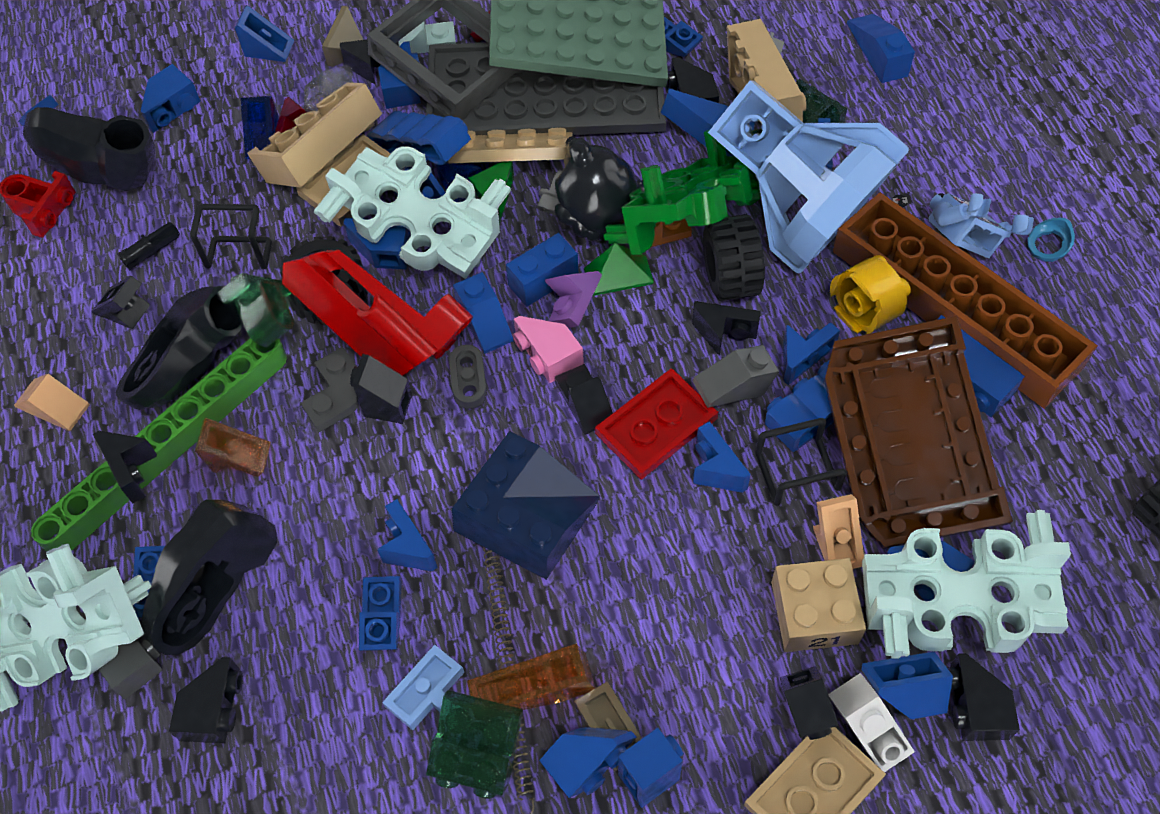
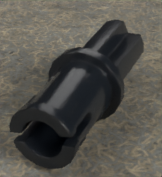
(148, 245)

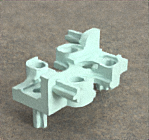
(472, 221)
(1027, 573)
(60, 586)

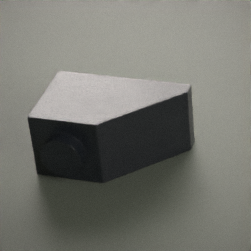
(809, 703)

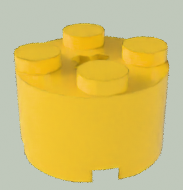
(869, 295)

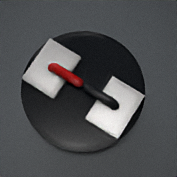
(900, 200)

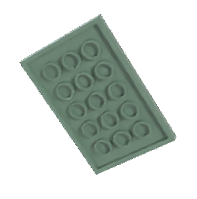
(581, 38)

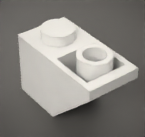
(871, 722)

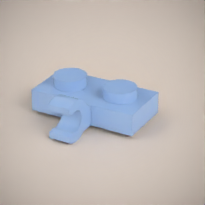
(423, 687)

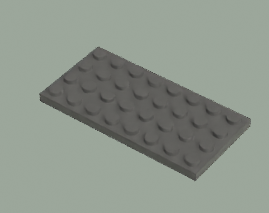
(546, 99)

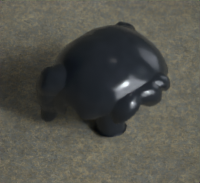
(593, 188)

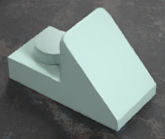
(429, 34)

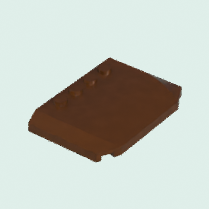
(913, 433)

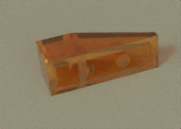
(537, 680)

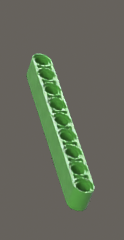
(172, 424)

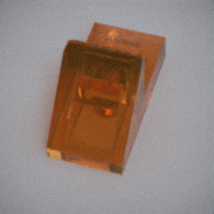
(228, 446)

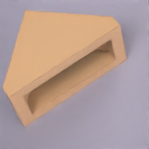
(52, 402)

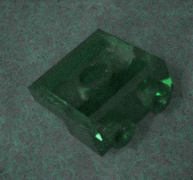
(474, 744)

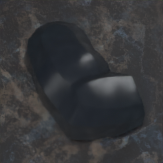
(92, 149)
(179, 348)
(202, 572)

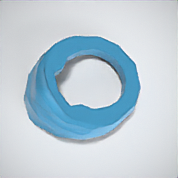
(1058, 226)

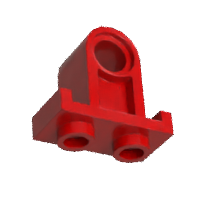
(37, 200)

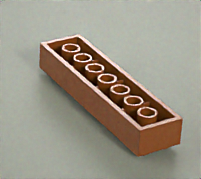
(955, 284)

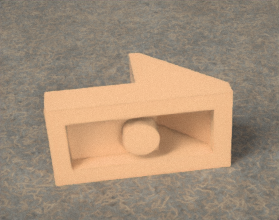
(840, 530)

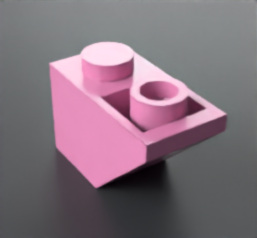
(549, 344)

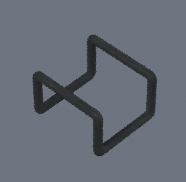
(254, 240)
(830, 474)

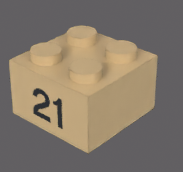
(818, 605)

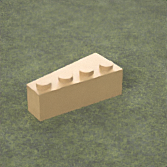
(756, 58)
(317, 137)

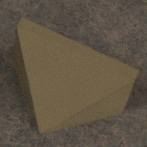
(343, 30)

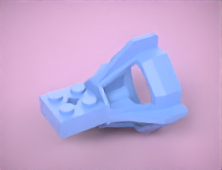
(793, 160)

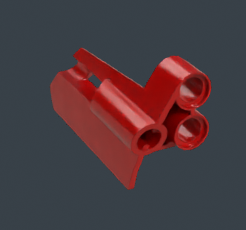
(387, 329)

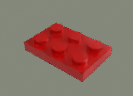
(655, 423)

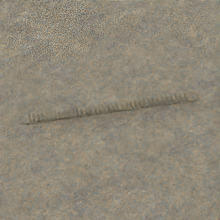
(510, 662)

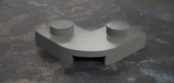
(339, 397)

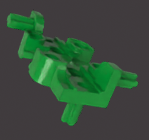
(688, 193)

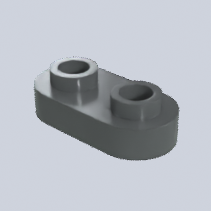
(467, 378)

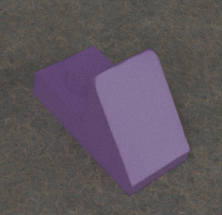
(574, 298)

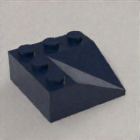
(524, 506)

